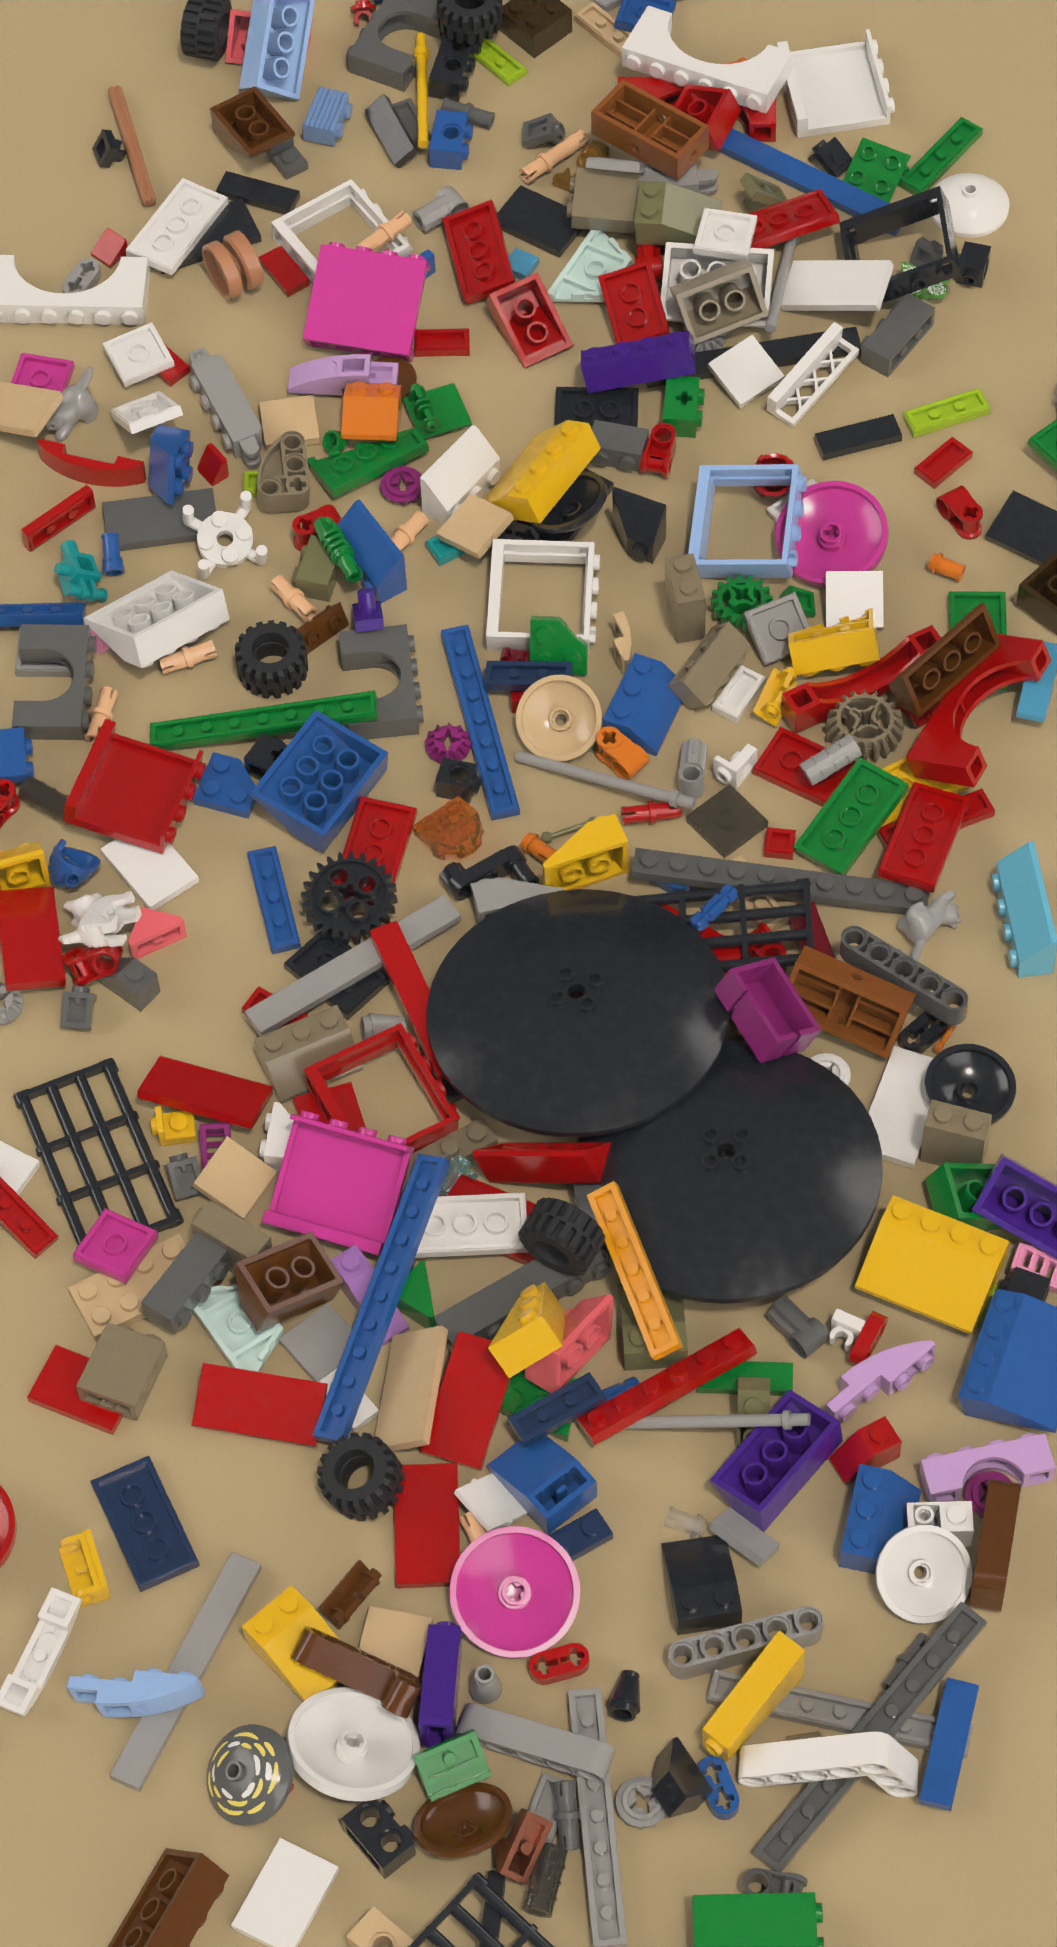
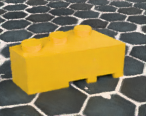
(835, 646)
(530, 1330)

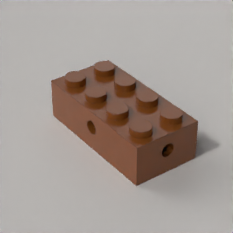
(635, 125)
(865, 1005)

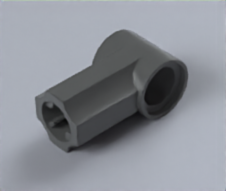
(803, 1333)

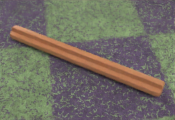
(132, 146)

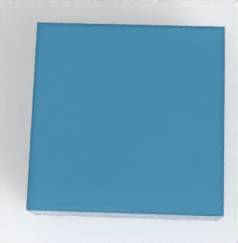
(523, 263)

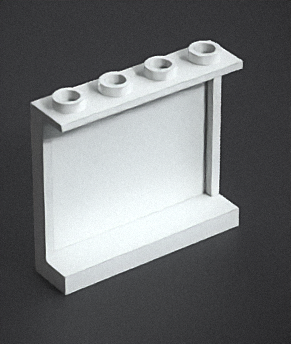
(837, 88)

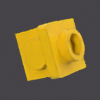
(173, 1127)

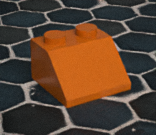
(371, 411)

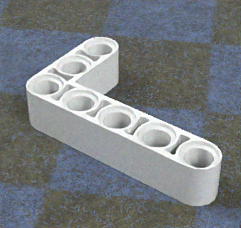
(829, 1759)

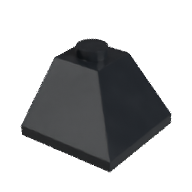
(639, 524)

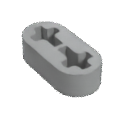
(77, 278)

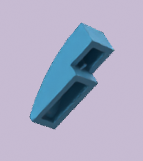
(1037, 694)

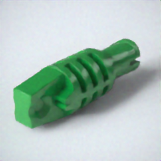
(338, 548)

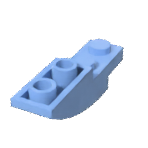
(146, 1695)

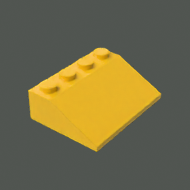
(545, 471)
(932, 1264)

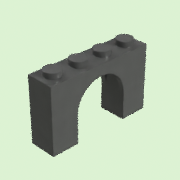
(381, 63)
(389, 651)
(67, 715)

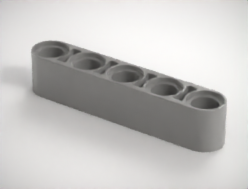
(732, 1652)
(537, 1742)

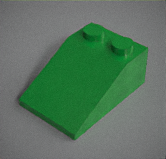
(955, 1189)

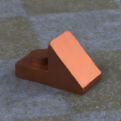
(521, 1849)

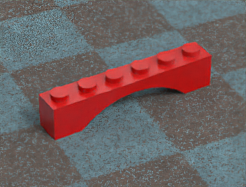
(811, 701)

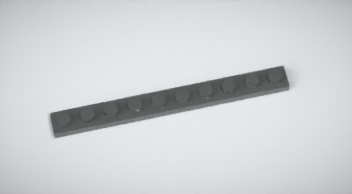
(824, 887)
(886, 1716)

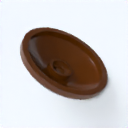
(464, 1821)

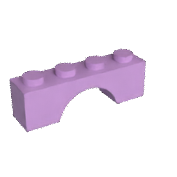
(1024, 1459)

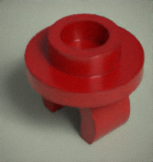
(362, 8)

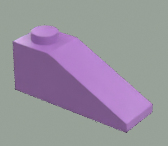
(357, 1275)

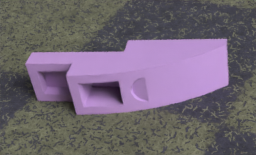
(332, 373)
(885, 1371)

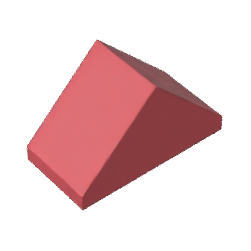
(155, 932)

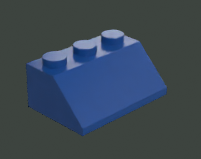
(374, 553)
(644, 704)
(875, 1516)

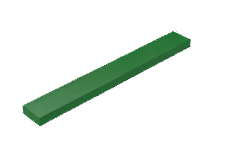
(260, 720)

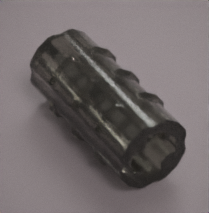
(43, 798)
(545, 1881)

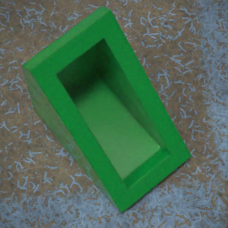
(416, 1297)

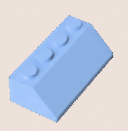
(277, 47)

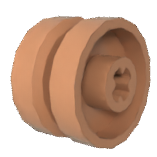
(232, 265)

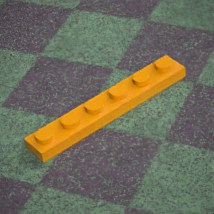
(635, 1271)

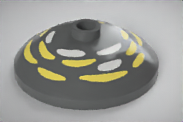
(262, 1777)

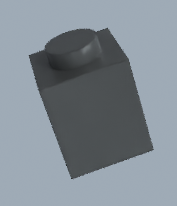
(133, 983)

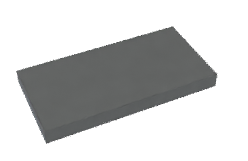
(153, 522)

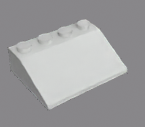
(683, 265)
(159, 618)

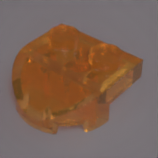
(451, 829)

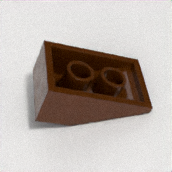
(249, 123)

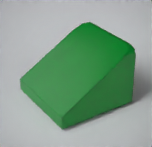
(805, 598)

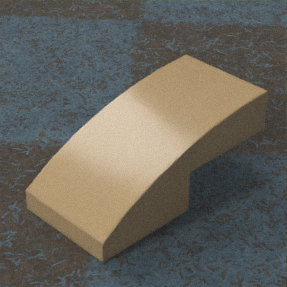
(622, 644)

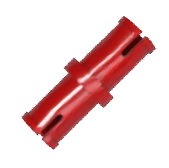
(649, 812)

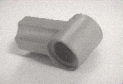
(445, 203)
(692, 768)

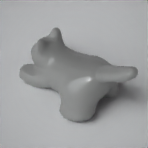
(76, 406)
(922, 920)

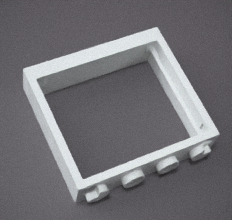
(345, 195)
(539, 552)

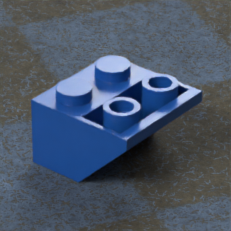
(170, 462)

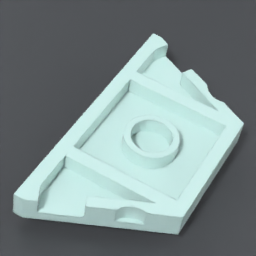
(593, 258)
(233, 1330)

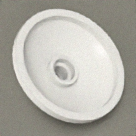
(976, 204)
(944, 1580)

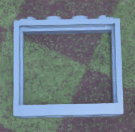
(747, 475)

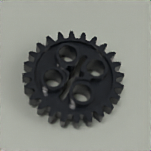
(358, 875)

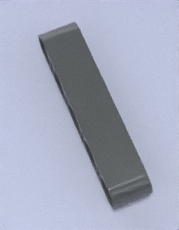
(898, 963)

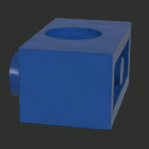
(449, 140)

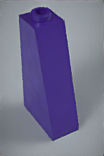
(440, 1683)

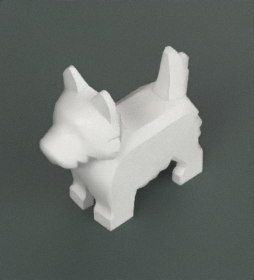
(100, 919)

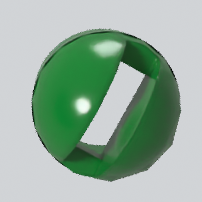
(333, 438)

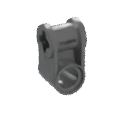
(773, 1881)

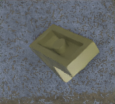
(760, 193)

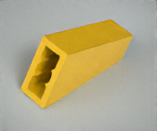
(754, 1697)

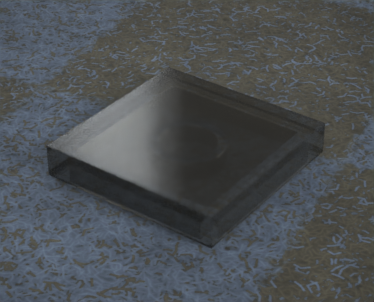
(726, 821)

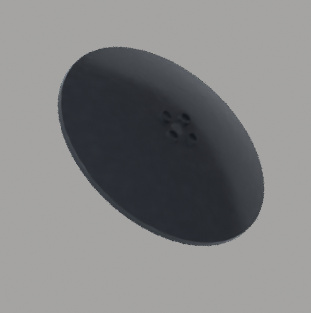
(589, 1062)
(771, 1212)

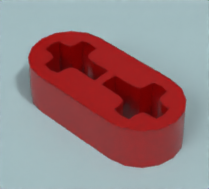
(868, 1338)
(560, 1670)

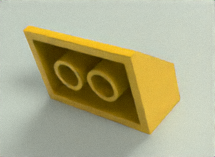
(23, 867)

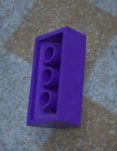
(638, 361)
(1021, 1203)
(777, 1462)

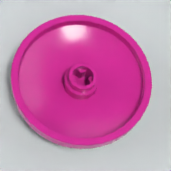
(839, 531)
(514, 1592)

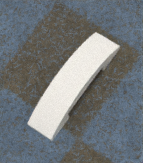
(41, 1652)

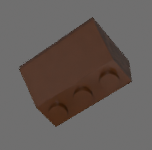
(286, 1281)

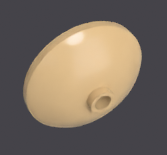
(545, 703)

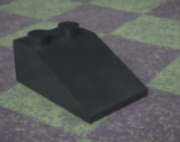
(702, 1584)

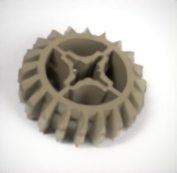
(862, 717)

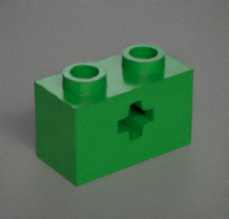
(682, 403)

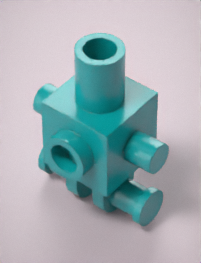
(79, 574)

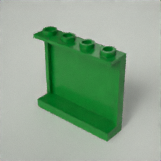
(756, 1920)

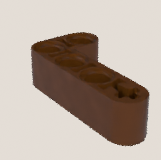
(995, 1545)
(359, 1670)

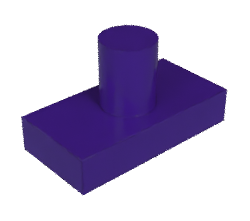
(367, 611)

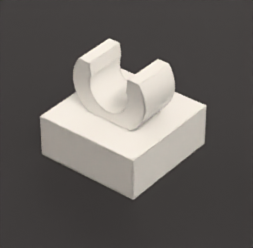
(845, 1326)

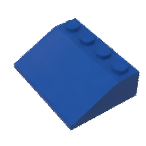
(320, 780)
(1014, 1364)

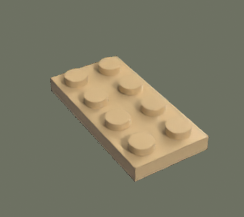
(108, 1300)

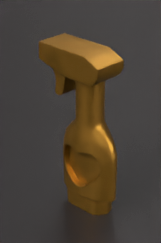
(594, 149)

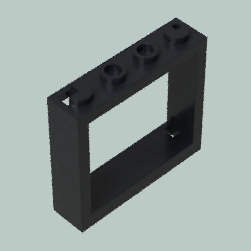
(897, 216)

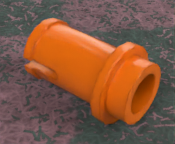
(946, 567)
(536, 847)

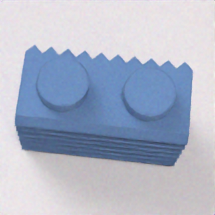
(327, 116)

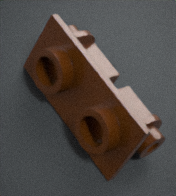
(323, 626)
(350, 1594)

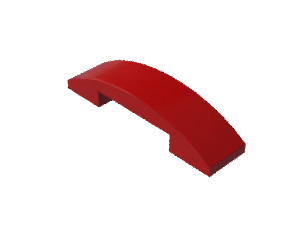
(89, 471)

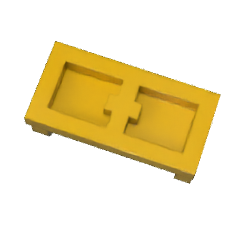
(84, 1568)

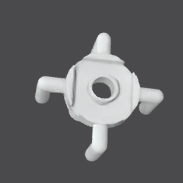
(225, 523)

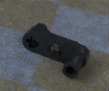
(500, 864)

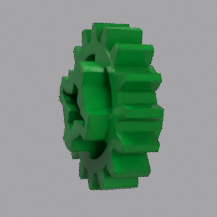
(739, 597)

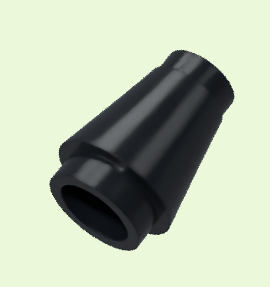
(625, 1698)

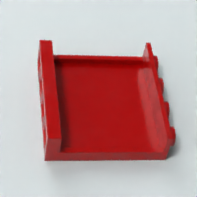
(133, 790)

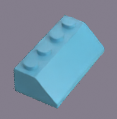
(1025, 912)

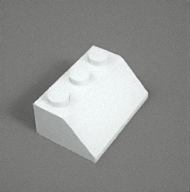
(463, 469)

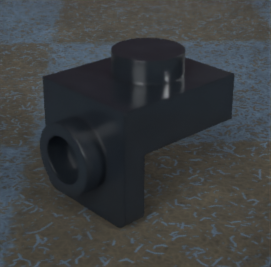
(831, 156)

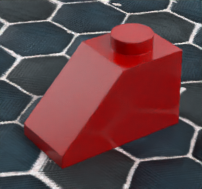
(870, 1445)

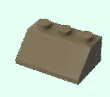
(719, 300)
(300, 1045)

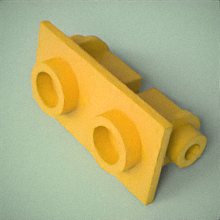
(769, 702)

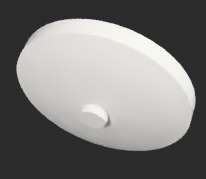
(351, 1745)

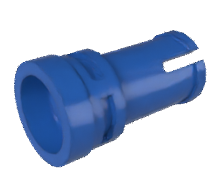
(112, 562)

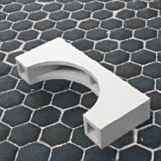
(752, 82)
(115, 301)

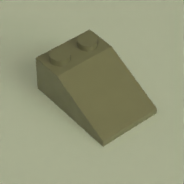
(669, 213)
(634, 1347)

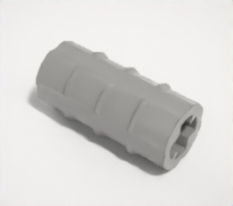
(830, 759)

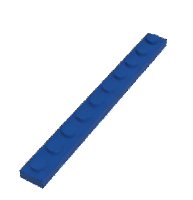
(381, 1299)

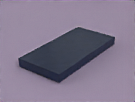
(144, 1523)

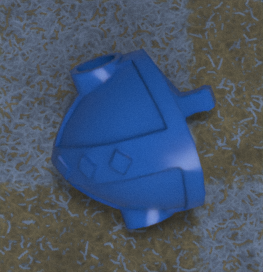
(71, 871)

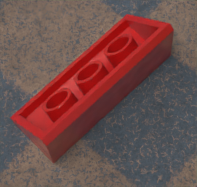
(543, 1162)

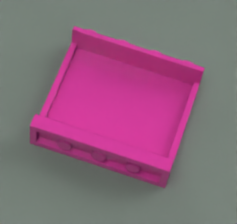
(365, 301)
(339, 1183)

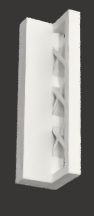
(807, 367)

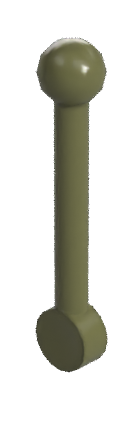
(547, 836)

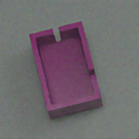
(767, 1009)

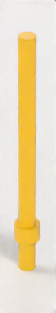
(421, 55)

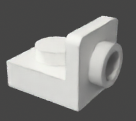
(738, 768)

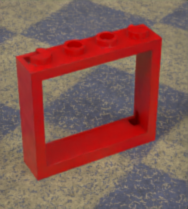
(368, 1049)

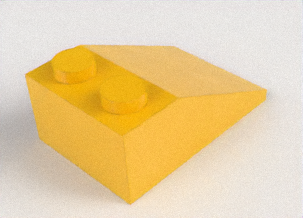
(589, 856)
(275, 1634)

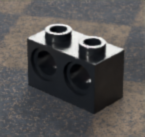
(373, 1839)

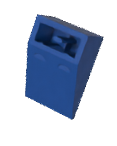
(545, 1481)

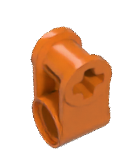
(619, 753)

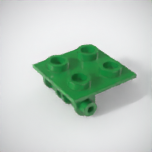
(877, 169)
(436, 410)

